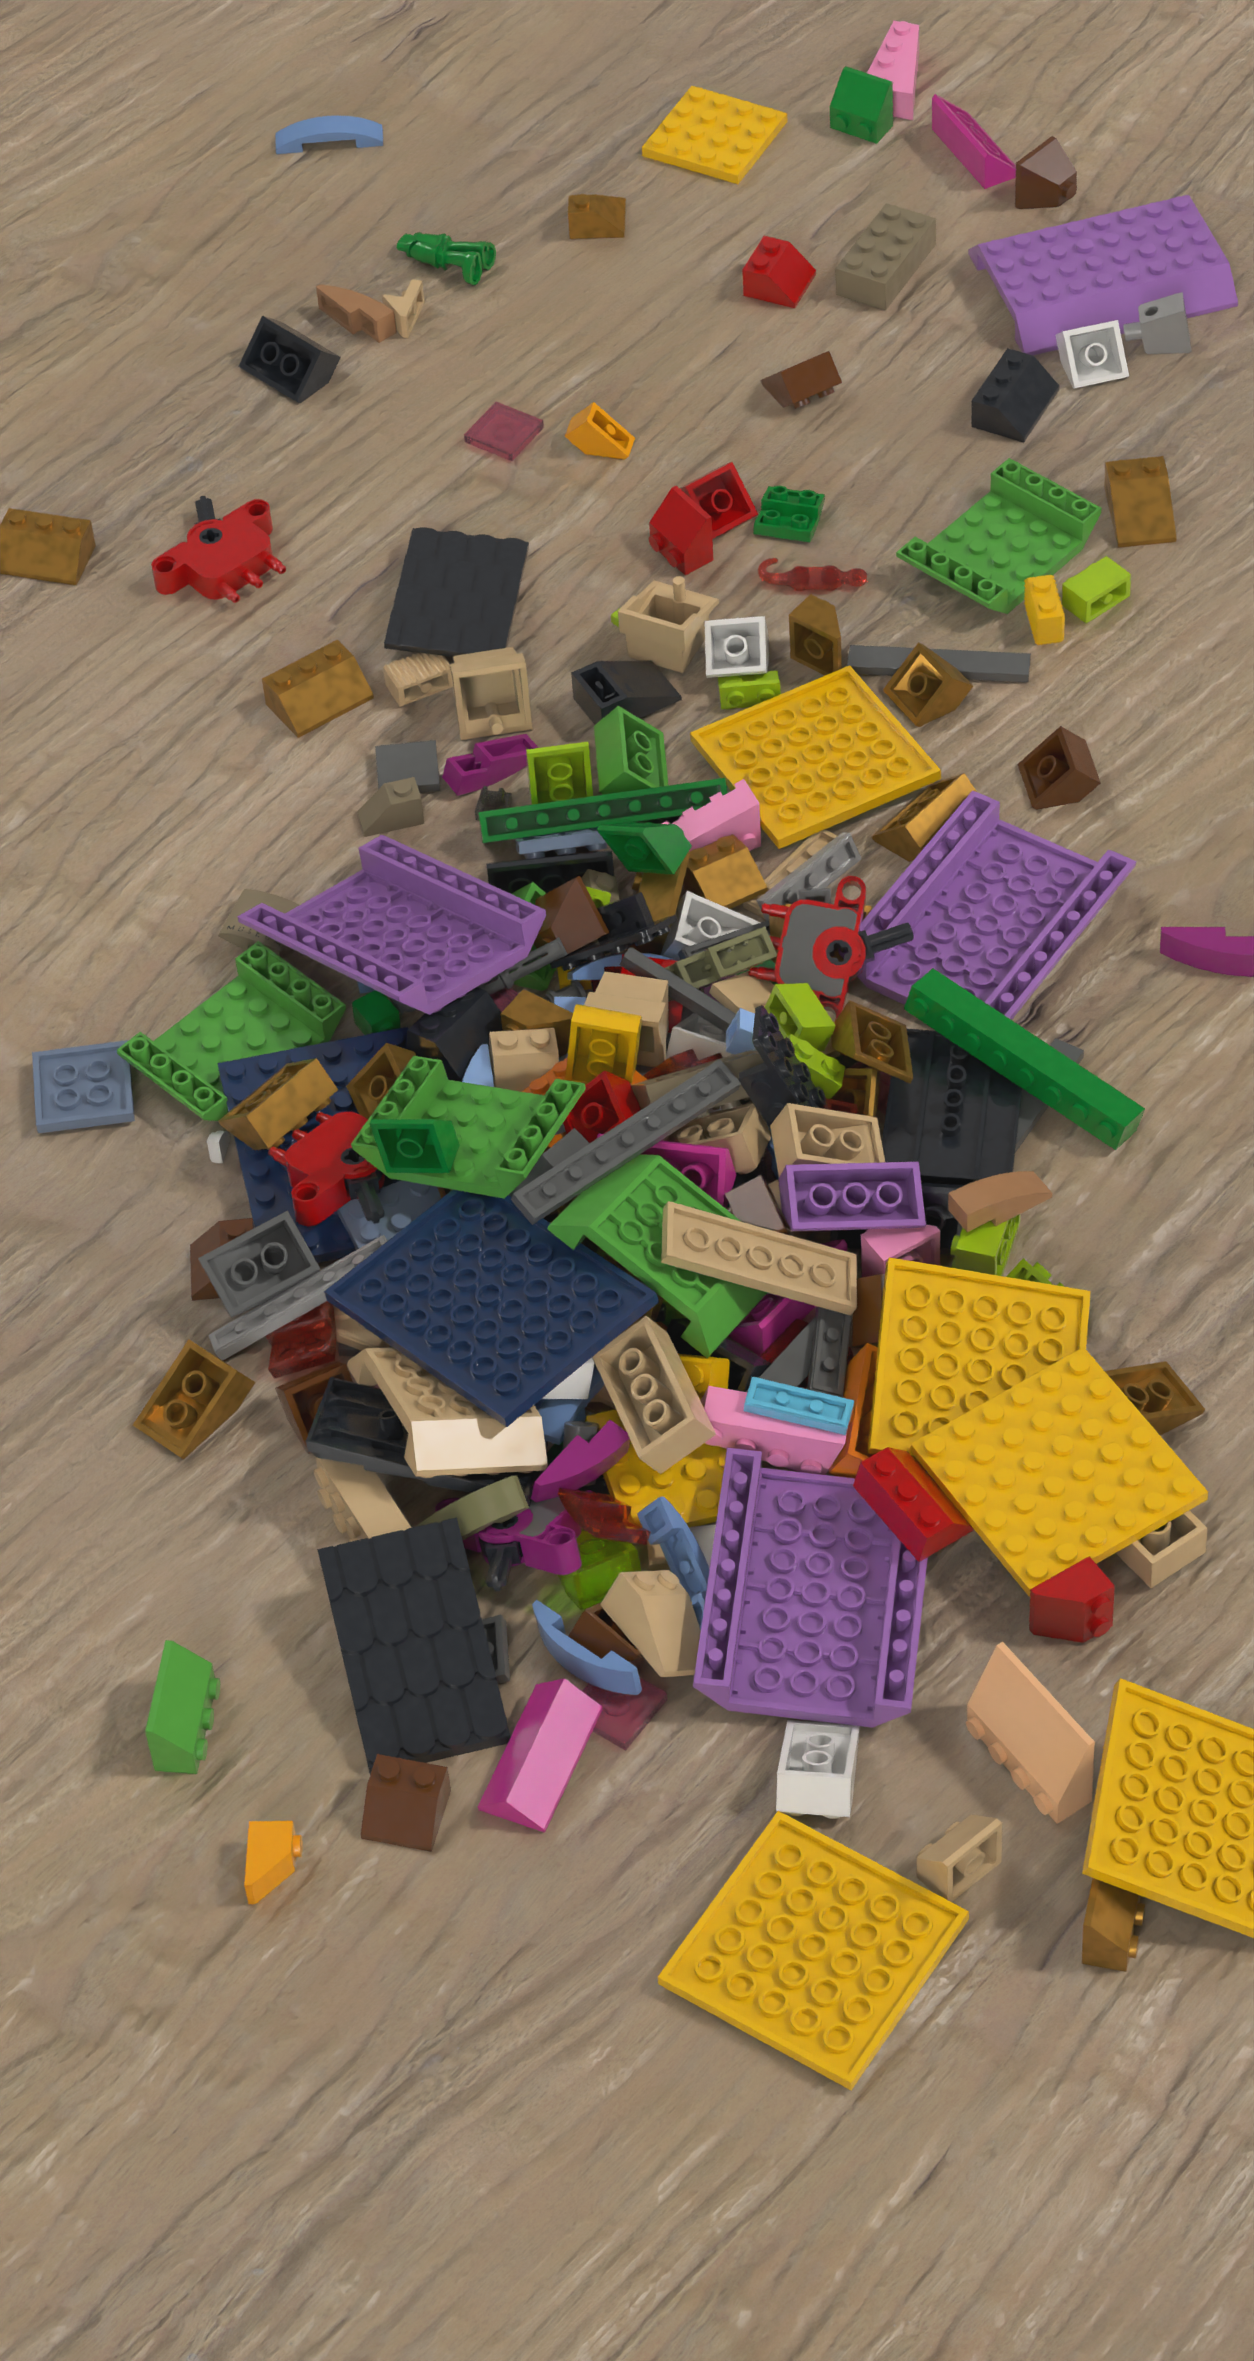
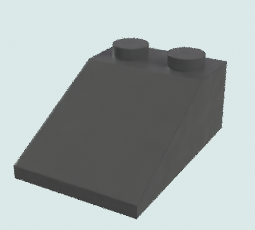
(259, 1264)

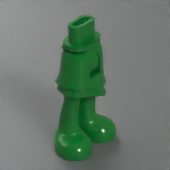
(442, 251)

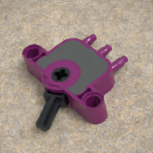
(539, 1537)

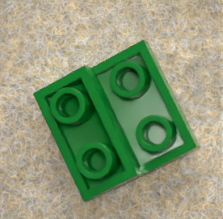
(789, 514)

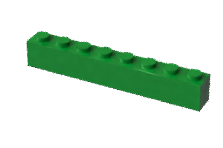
(597, 810)
(1024, 1059)

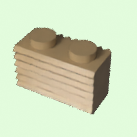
(417, 677)

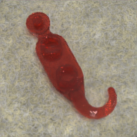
(812, 578)

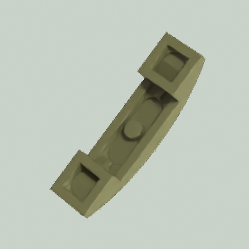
(484, 1507)

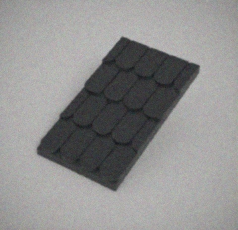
(456, 593)
(953, 1114)
(362, 1429)
(414, 1644)

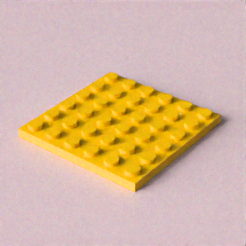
(816, 755)
(960, 1341)
(1058, 1471)
(1176, 1808)
(814, 1949)

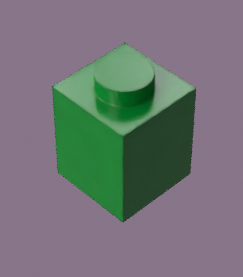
(375, 1013)

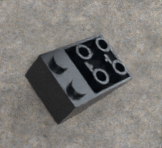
(627, 684)

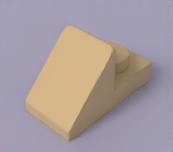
(406, 307)

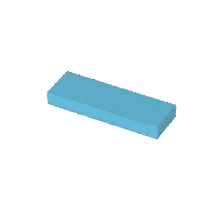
(798, 1405)

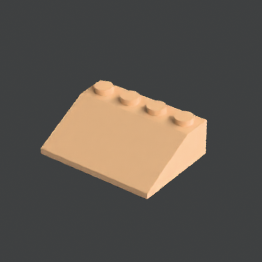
(1032, 1736)

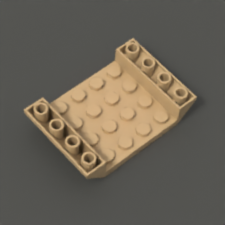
(445, 1428)

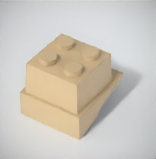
(666, 624)
(491, 693)
(638, 997)

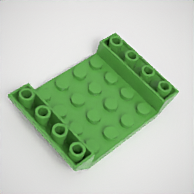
(1009, 535)
(255, 1014)
(496, 1127)
(626, 1222)

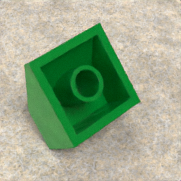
(862, 105)
(647, 846)
(415, 1144)

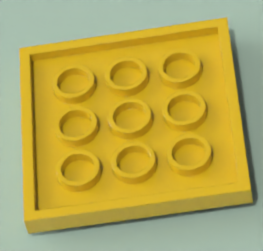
(714, 134)
(689, 1485)

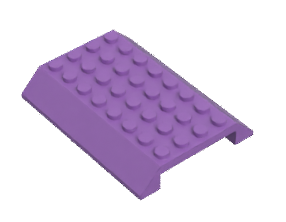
(1106, 270)
(988, 908)
(408, 927)
(807, 1601)

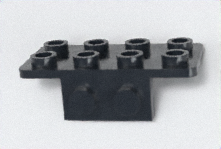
(627, 923)
(781, 1075)

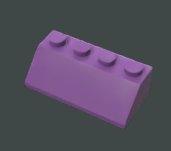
(852, 1196)

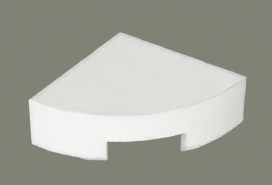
(218, 1145)

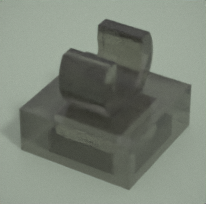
(493, 800)

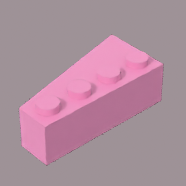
(898, 63)
(725, 815)
(781, 1441)

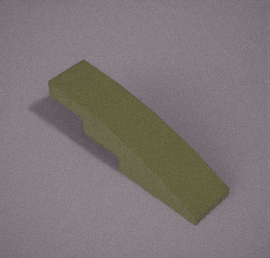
(725, 959)

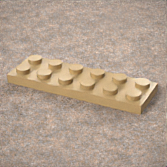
(759, 1258)

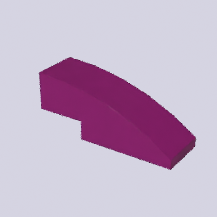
(487, 764)
(1209, 949)
(582, 1462)

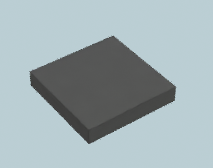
(407, 761)

